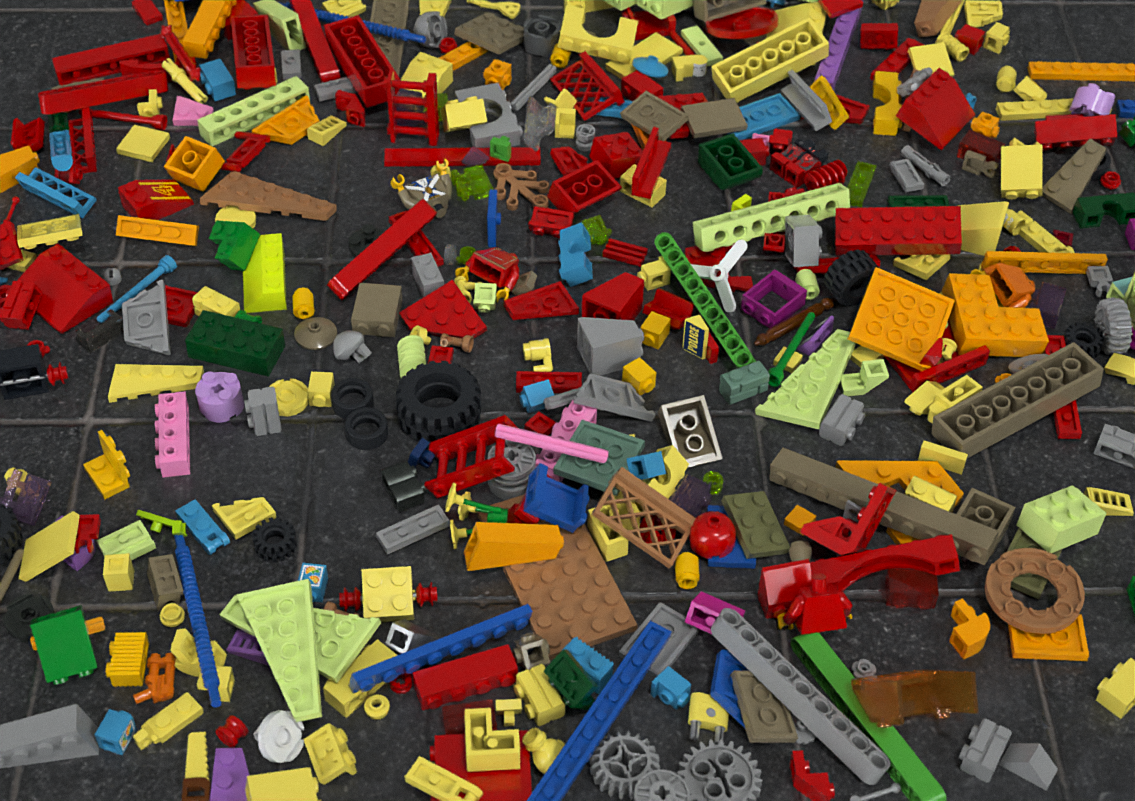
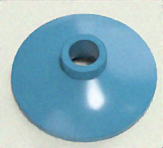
(650, 66)

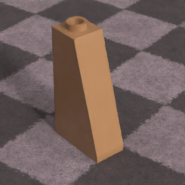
(933, 15)

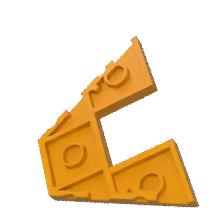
(902, 472)

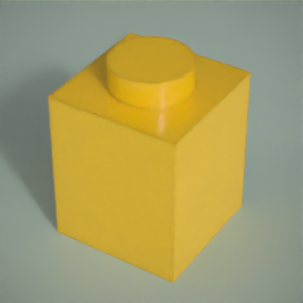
(655, 330)
(640, 376)

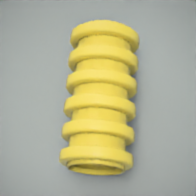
(953, 46)

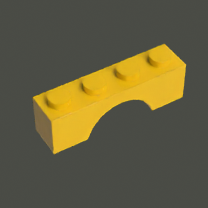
(885, 90)

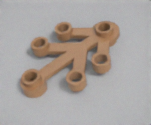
(504, 173)

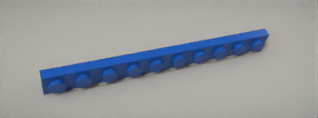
(601, 715)

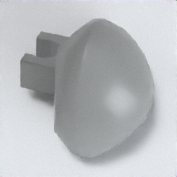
(349, 344)

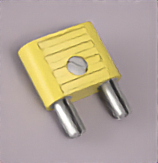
(708, 715)

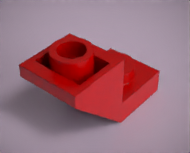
(354, 110)
(812, 785)

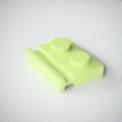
(130, 539)

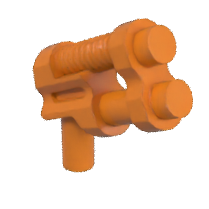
(159, 686)

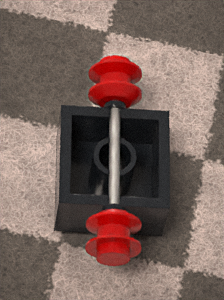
(25, 372)

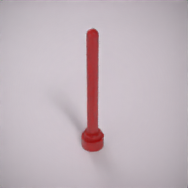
(158, 121)

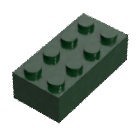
(235, 343)

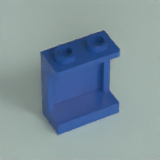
(555, 500)

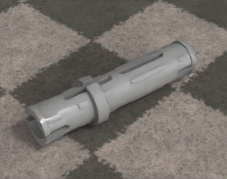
(930, 169)

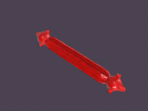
(181, 53)

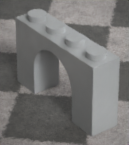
(496, 105)

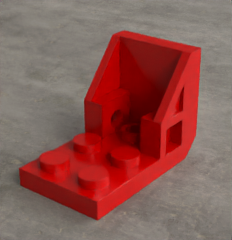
(835, 531)

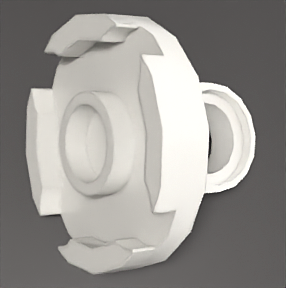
(280, 737)

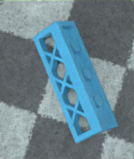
(55, 196)

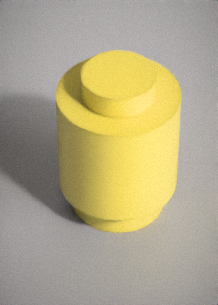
(1006, 79)

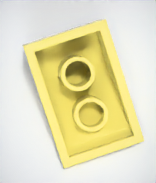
(424, 64)

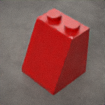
(615, 299)

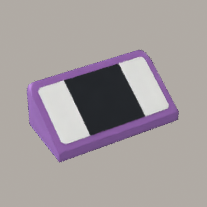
(817, 336)

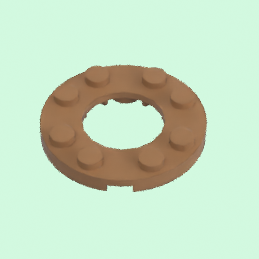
(1043, 563)

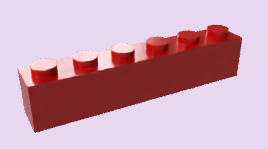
(105, 60)

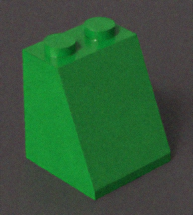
(64, 644)

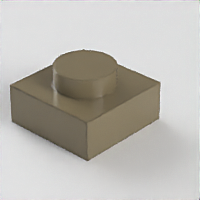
(525, 283)

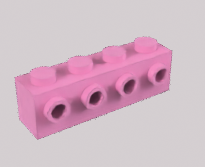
(564, 430)
(173, 434)

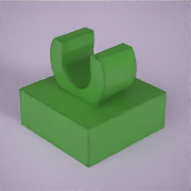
(500, 148)

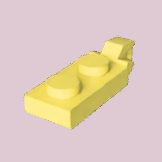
(168, 721)

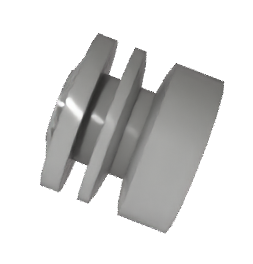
(515, 482)
(663, 785)

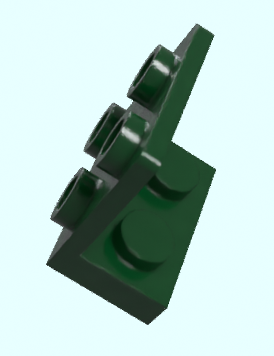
(571, 680)

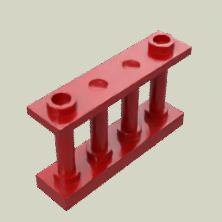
(429, 101)
(458, 446)

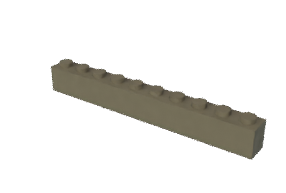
(903, 513)

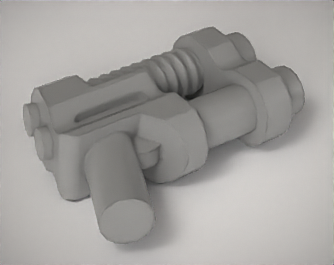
(912, 84)

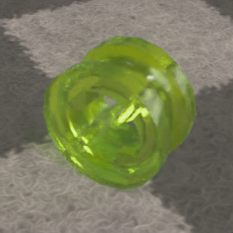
(714, 477)

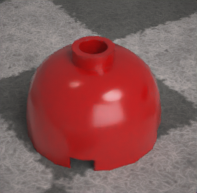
(712, 535)

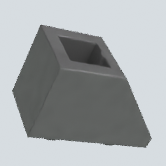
(408, 636)

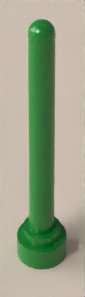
(776, 373)

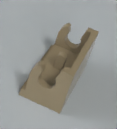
(164, 580)

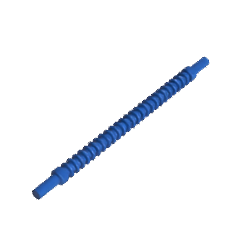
(404, 34)
(197, 620)

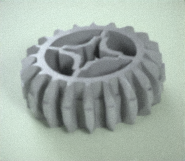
(1115, 322)
(612, 773)

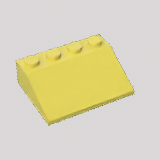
(797, 13)

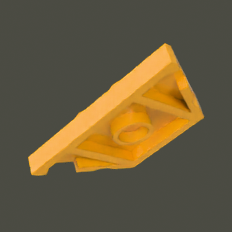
(289, 124)

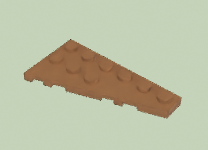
(260, 196)

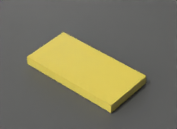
(653, 45)

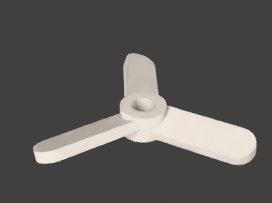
(724, 266)

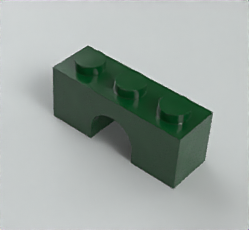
(1091, 209)

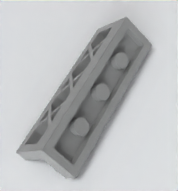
(806, 102)

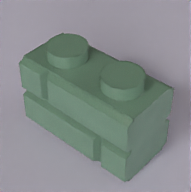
(744, 382)

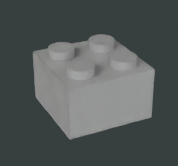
(802, 240)

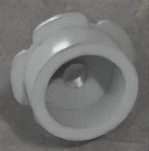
(863, 663)

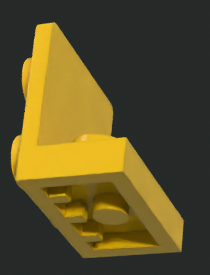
(108, 470)

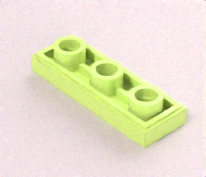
(701, 44)

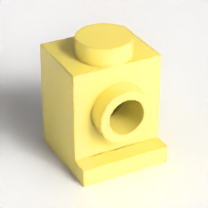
(996, 37)
(655, 274)

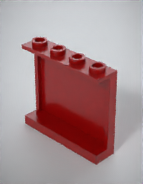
(944, 371)
(495, 784)

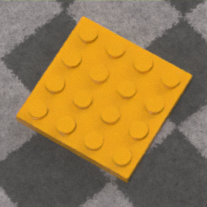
(900, 318)

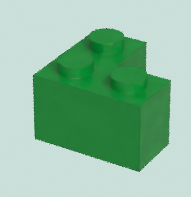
(235, 243)

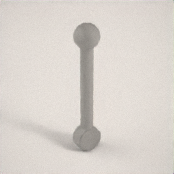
(895, 788)

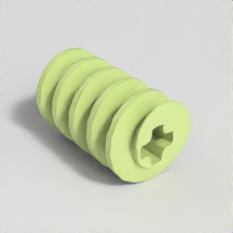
(410, 353)

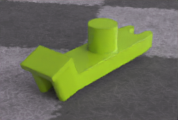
(177, 526)

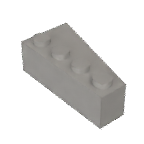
(48, 737)

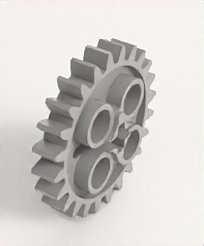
(738, 771)

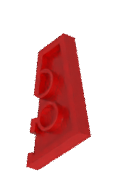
(542, 302)

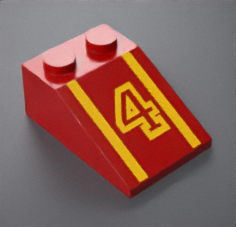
(153, 198)

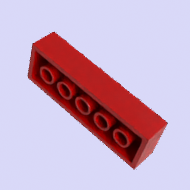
(253, 51)
(360, 58)
(899, 230)

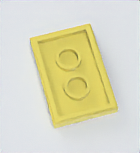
(49, 546)

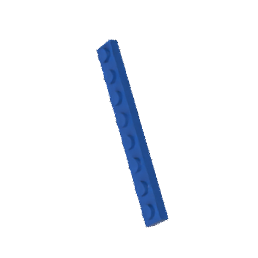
(434, 651)

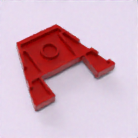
(699, 257)

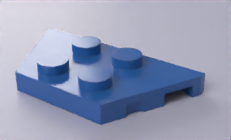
(722, 687)

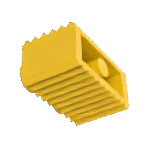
(128, 659)

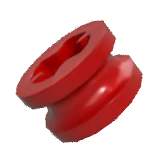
(402, 688)

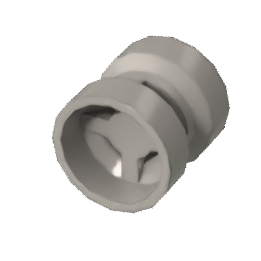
(585, 135)

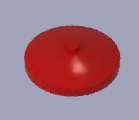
(744, 24)

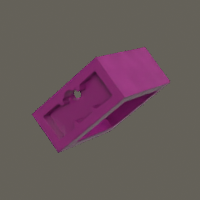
(777, 283)

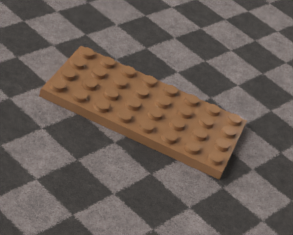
(569, 593)

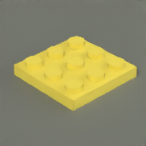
(49, 231)

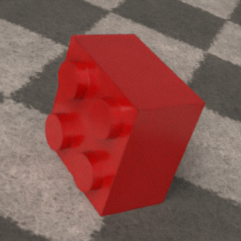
(616, 152)

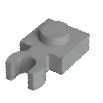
(1099, 277)

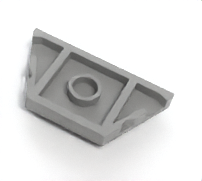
(147, 320)
(613, 397)

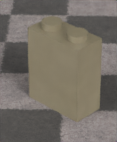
(377, 309)

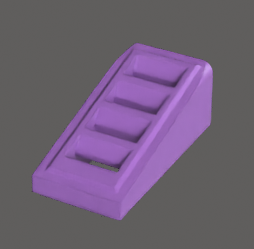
(245, 652)

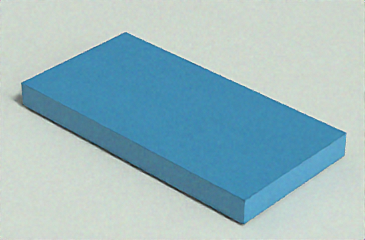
(766, 115)

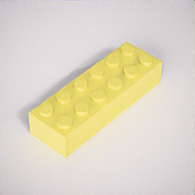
(770, 60)

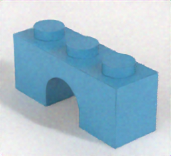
(574, 263)

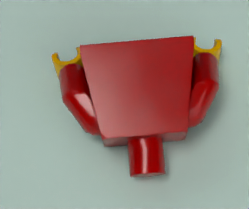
(817, 608)

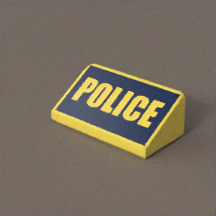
(695, 336)

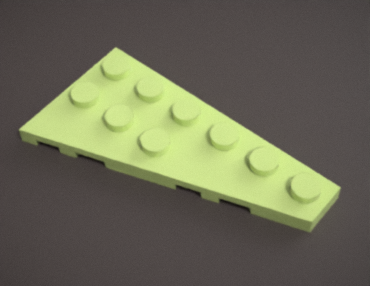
(811, 387)

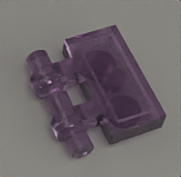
(30, 498)

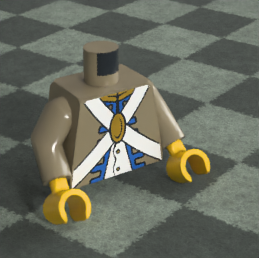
(434, 189)

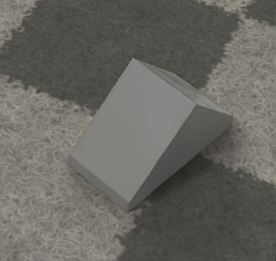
(1030, 763)

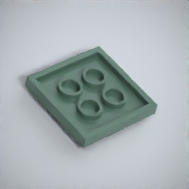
(595, 473)

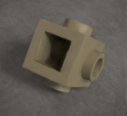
(538, 654)

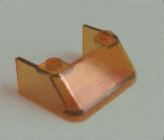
(915, 692)

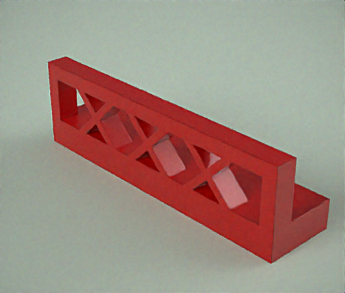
(87, 144)
(650, 165)

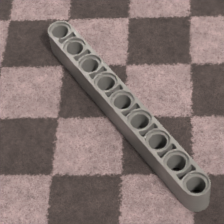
(800, 696)

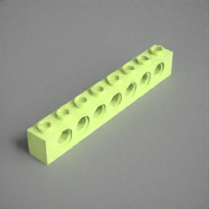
(704, 230)

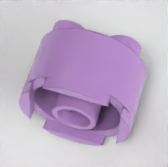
(1092, 101)
(219, 396)

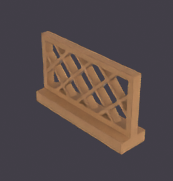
(652, 504)

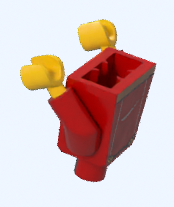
(495, 267)

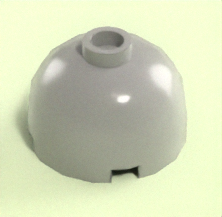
(432, 27)

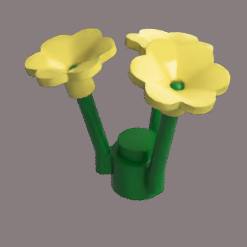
(466, 505)

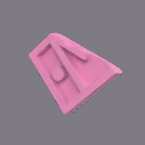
(189, 111)

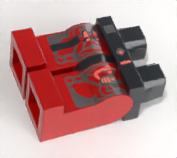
(798, 160)

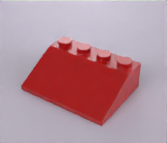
(937, 109)
(68, 288)

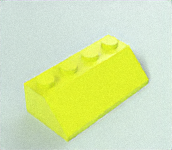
(265, 276)

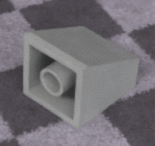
(608, 343)

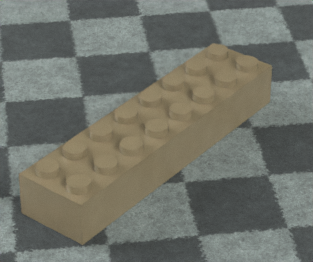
(1017, 400)

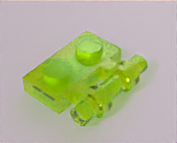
(476, 179)

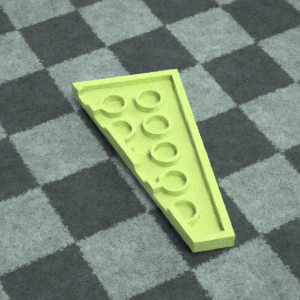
(286, 633)
(337, 636)

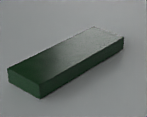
(918, 201)

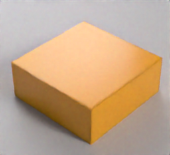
(798, 517)

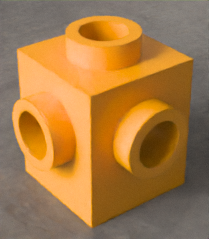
(499, 73)
(986, 125)

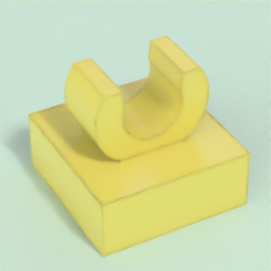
(508, 709)

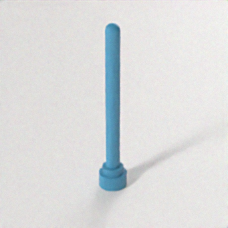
(165, 266)

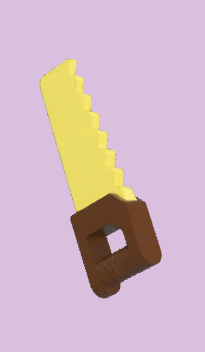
(196, 769)

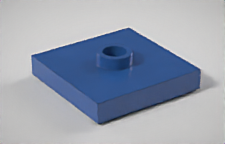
(493, 218)

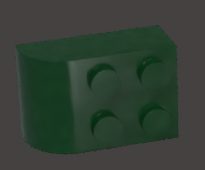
(728, 162)

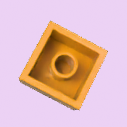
(194, 163)

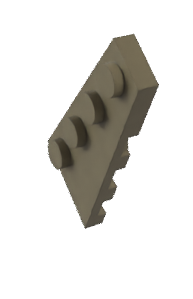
(1074, 176)

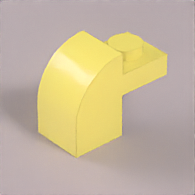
(186, 656)

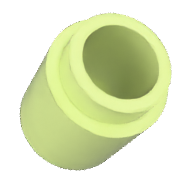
(808, 280)

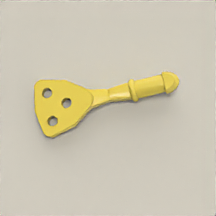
(506, 8)

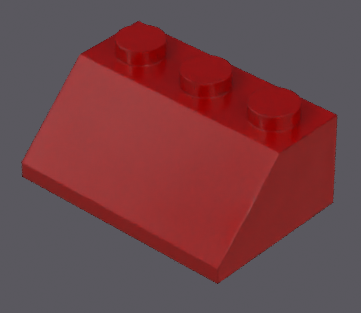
(582, 187)

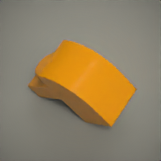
(971, 631)

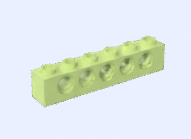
(250, 111)

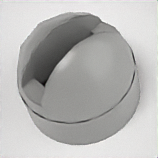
(116, 279)

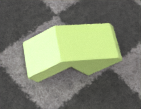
(871, 375)

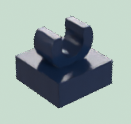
(421, 455)

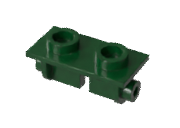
(58, 122)

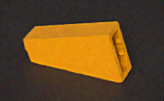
(16, 161)
(511, 544)

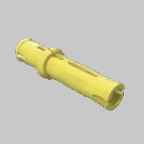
(179, 75)

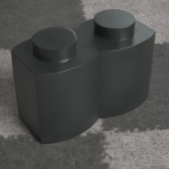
(403, 485)

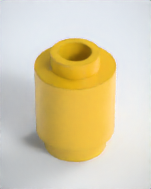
(560, 57)
(303, 303)
(687, 570)

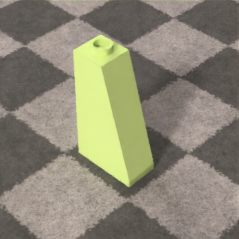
(283, 24)

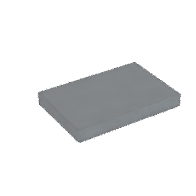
(680, 638)

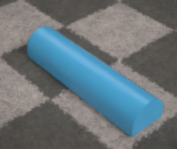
(61, 150)

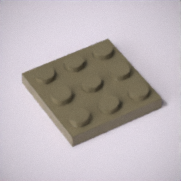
(491, 33)

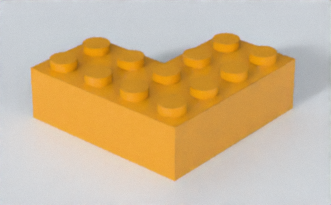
(980, 321)

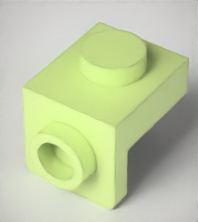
(485, 297)

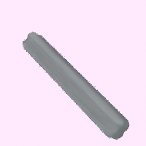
(532, 87)

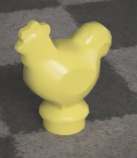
(543, 750)

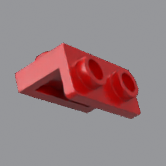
(28, 134)
(550, 221)
(671, 307)

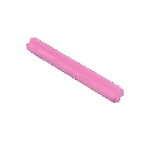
(551, 443)

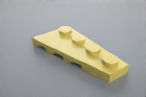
(136, 380)

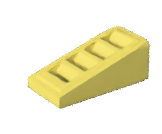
(322, 133)
(1102, 496)

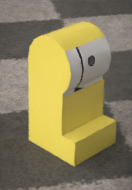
(688, 66)

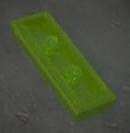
(860, 182)

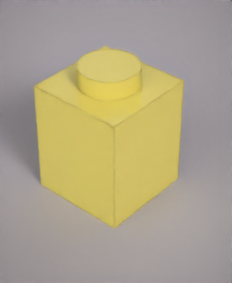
(320, 389)

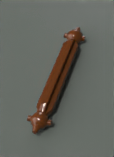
(793, 322)

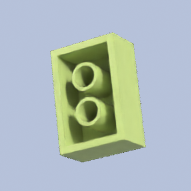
(1061, 519)

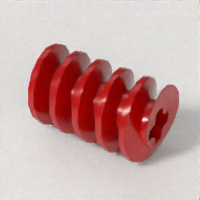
(826, 175)

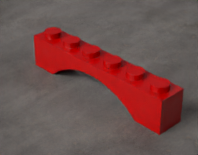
(930, 555)

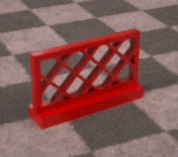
(599, 79)

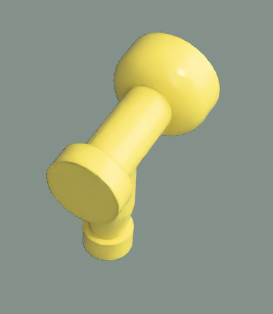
(461, 283)

